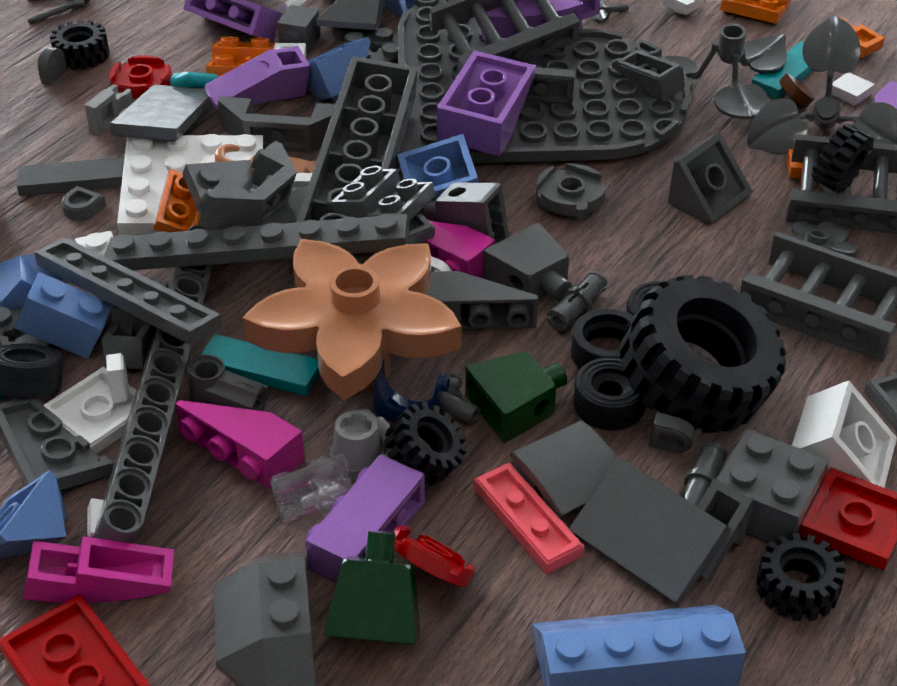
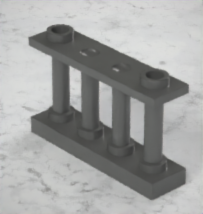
(521, 47)
(851, 211)
(820, 317)

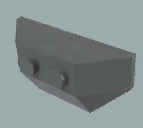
(265, 623)

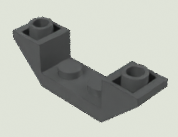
(294, 133)
(233, 206)

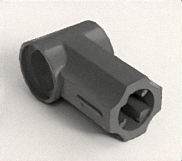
(214, 385)

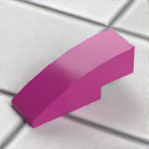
(97, 570)

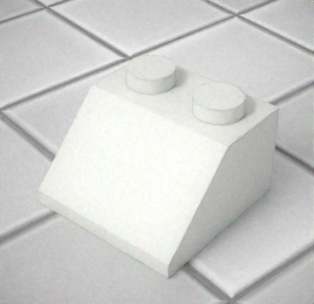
(846, 432)

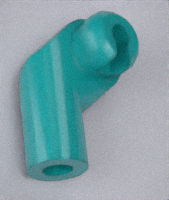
(192, 79)

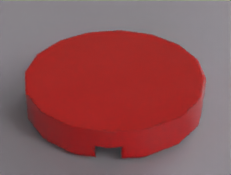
(140, 74)
(433, 557)

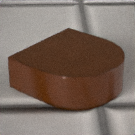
(796, 90)

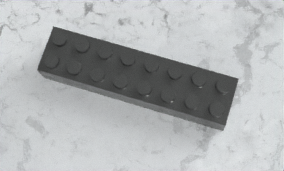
(362, 132)

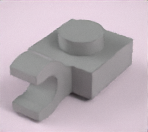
(105, 108)

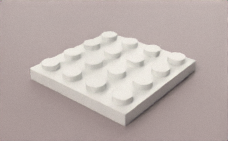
(149, 163)

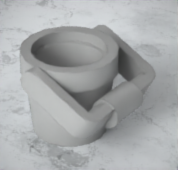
(358, 439)

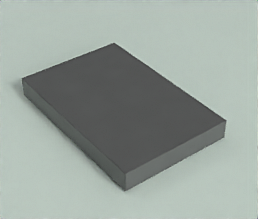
(649, 530)

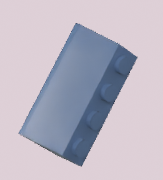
(642, 649)

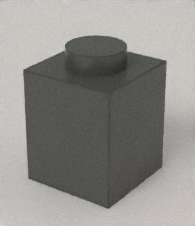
(299, 26)

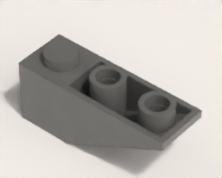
(483, 302)

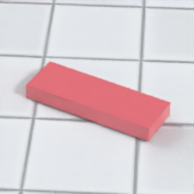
(528, 518)

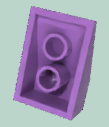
(485, 102)

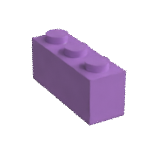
(238, 15)
(380, 500)

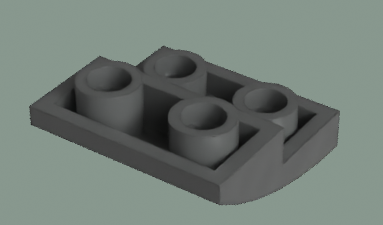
(381, 192)
(565, 466)

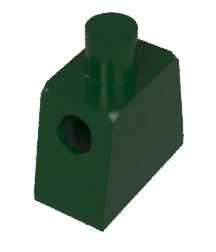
(513, 392)
(375, 595)

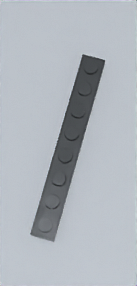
(255, 243)

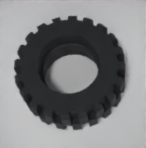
(722, 324)

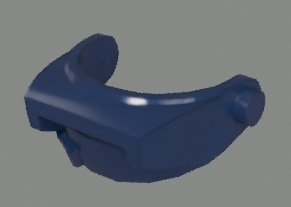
(391, 405)

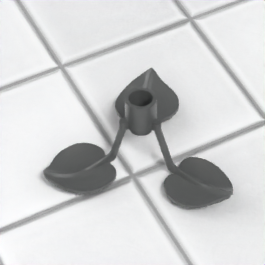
(831, 48)
(760, 55)

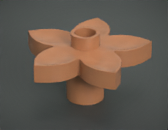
(355, 313)

